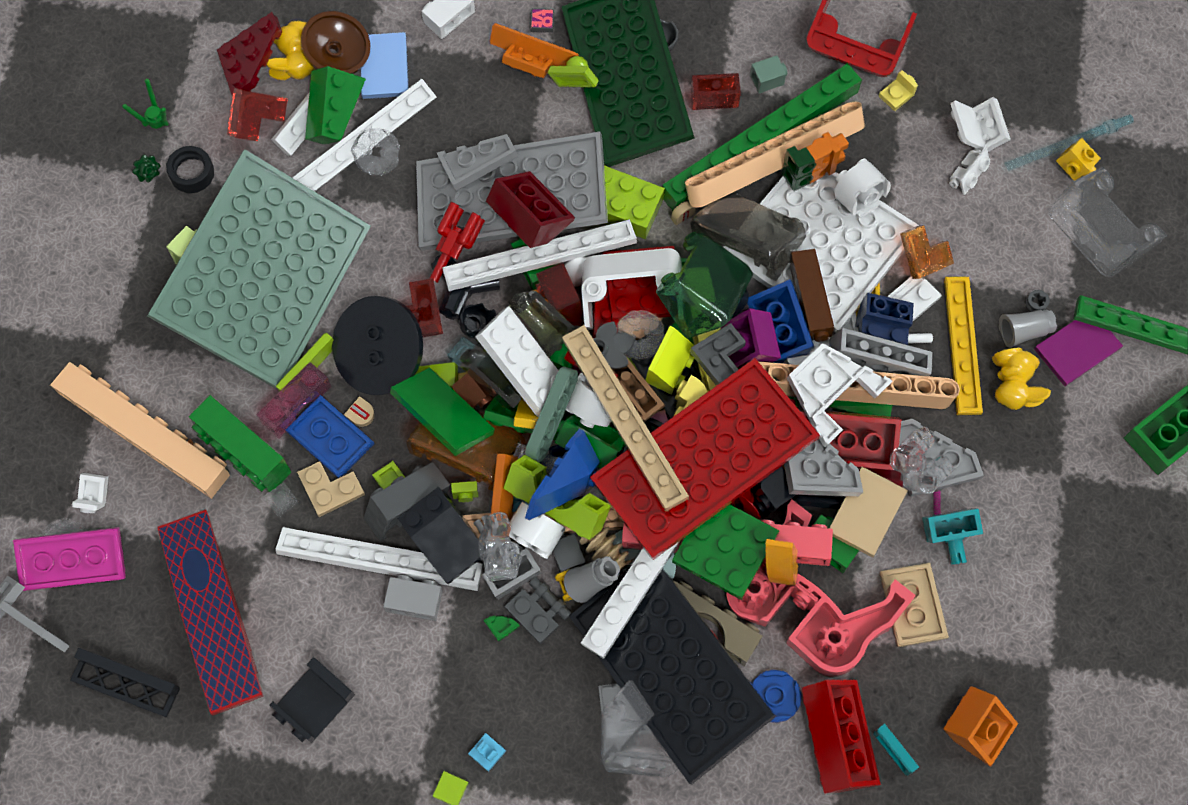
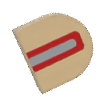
(682, 212)
(360, 413)

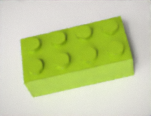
(632, 200)

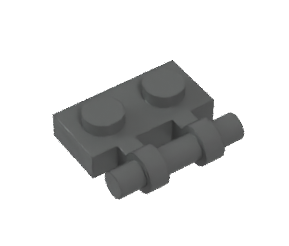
(532, 615)

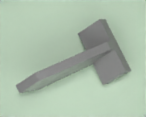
(9, 592)

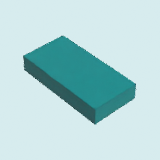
(895, 750)

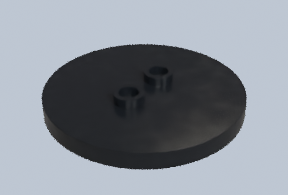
(377, 344)

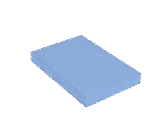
(386, 66)

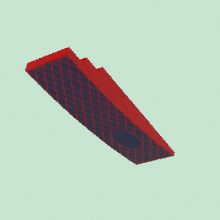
(210, 613)

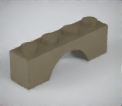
(737, 637)

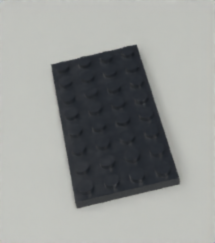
(685, 675)

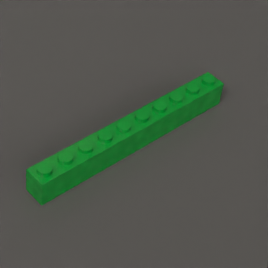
(808, 105)

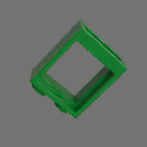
(604, 440)

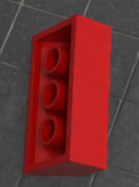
(840, 736)

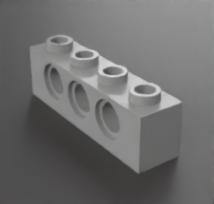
(882, 354)

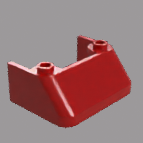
(879, 62)

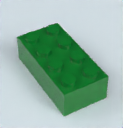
(1163, 434)
(239, 445)

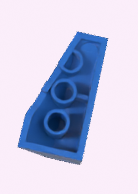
(567, 478)

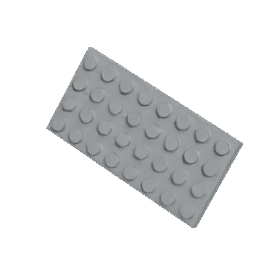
(566, 166)

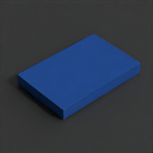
(330, 437)

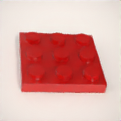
(634, 293)

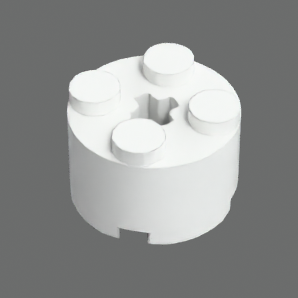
(861, 188)
(586, 405)
(538, 534)

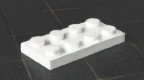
(519, 358)

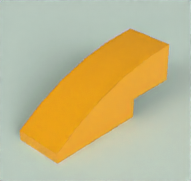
(781, 562)

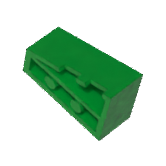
(331, 104)

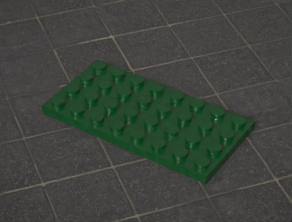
(638, 90)

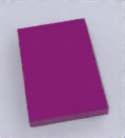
(1077, 350)

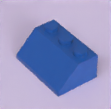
(787, 319)

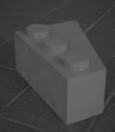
(390, 503)

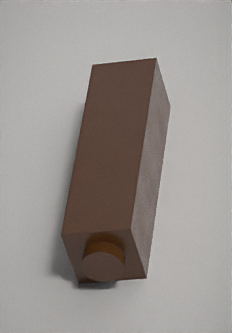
(811, 294)

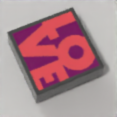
(542, 20)

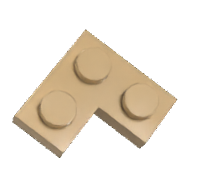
(329, 495)

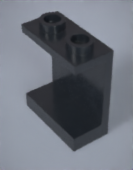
(312, 702)

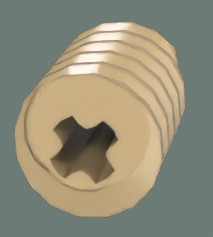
(605, 548)

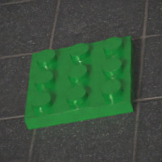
(726, 550)

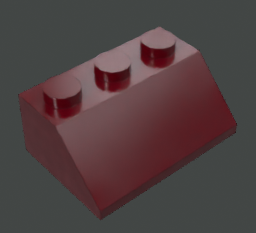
(529, 208)

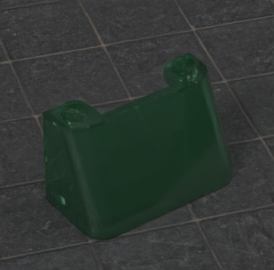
(706, 287)

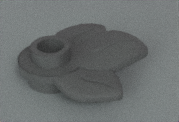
(614, 345)

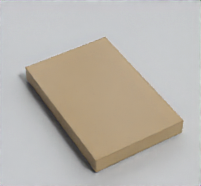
(866, 518)
(923, 617)

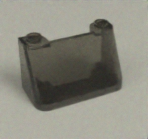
(752, 231)

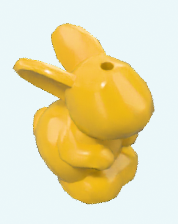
(295, 63)
(1016, 370)

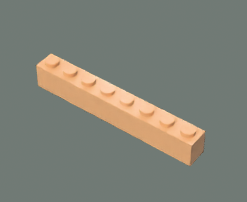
(141, 430)

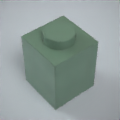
(768, 74)

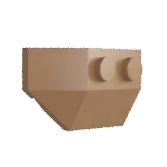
(638, 391)

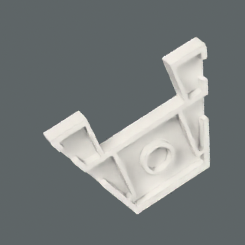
(823, 379)

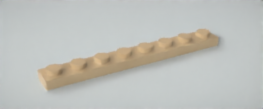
(625, 418)

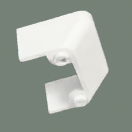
(622, 266)

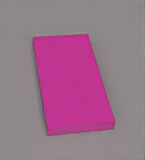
(69, 558)

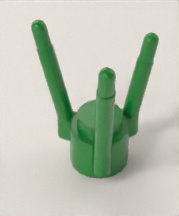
(154, 115)

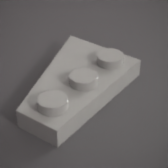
(476, 161)

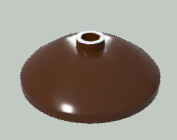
(336, 32)

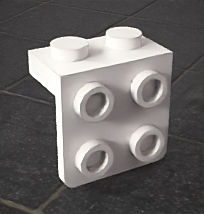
(980, 125)

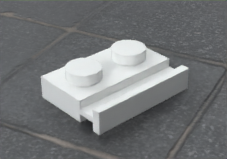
(918, 292)

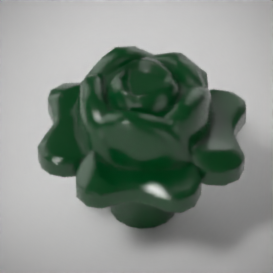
(146, 168)

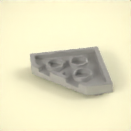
(964, 461)
(822, 472)

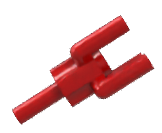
(454, 238)

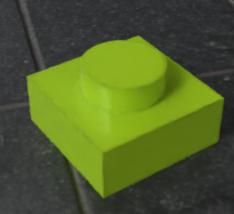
(465, 491)

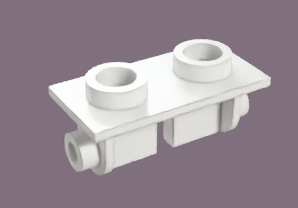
(975, 162)

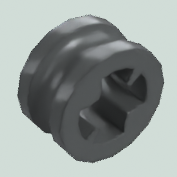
(1041, 295)

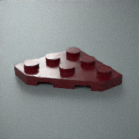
(249, 52)

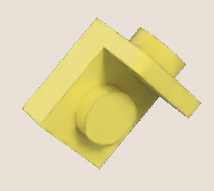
(899, 91)

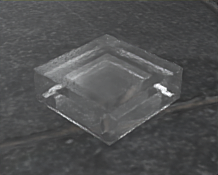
(281, 500)

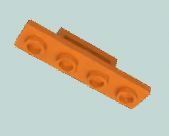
(528, 52)

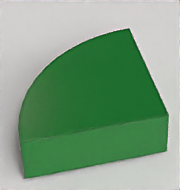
(501, 626)

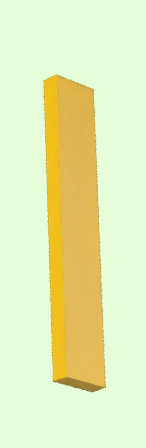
(963, 345)

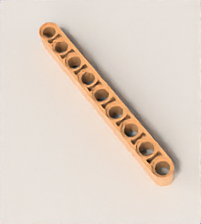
(770, 155)
(906, 384)

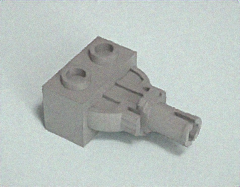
(527, 570)

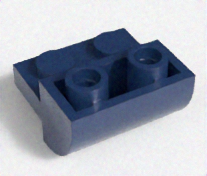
(885, 317)

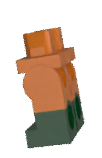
(814, 160)

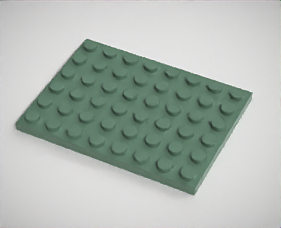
(260, 270)

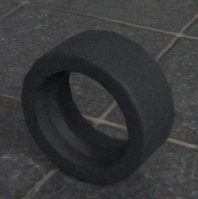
(190, 185)

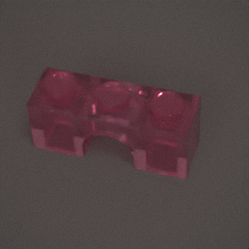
(285, 406)

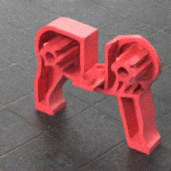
(825, 637)

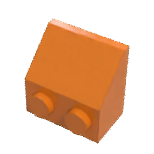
(981, 725)

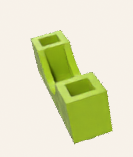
(582, 515)

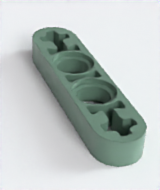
(551, 414)

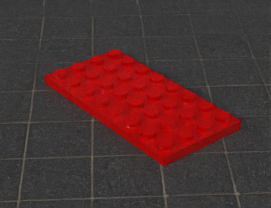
(717, 452)

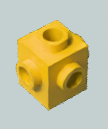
(1078, 159)

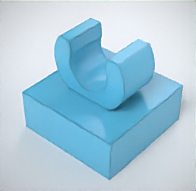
(487, 752)

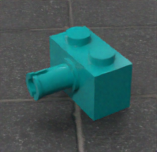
(953, 528)

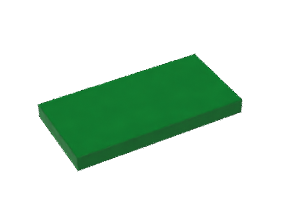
(442, 411)

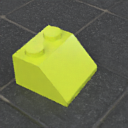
(670, 362)

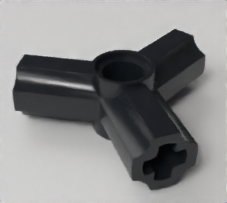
(455, 300)

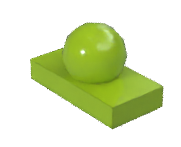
(574, 74)

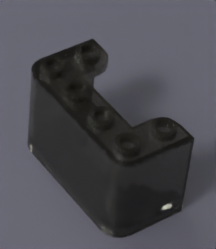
(544, 325)

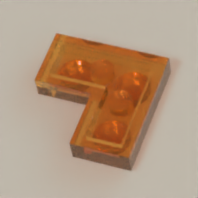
(921, 256)

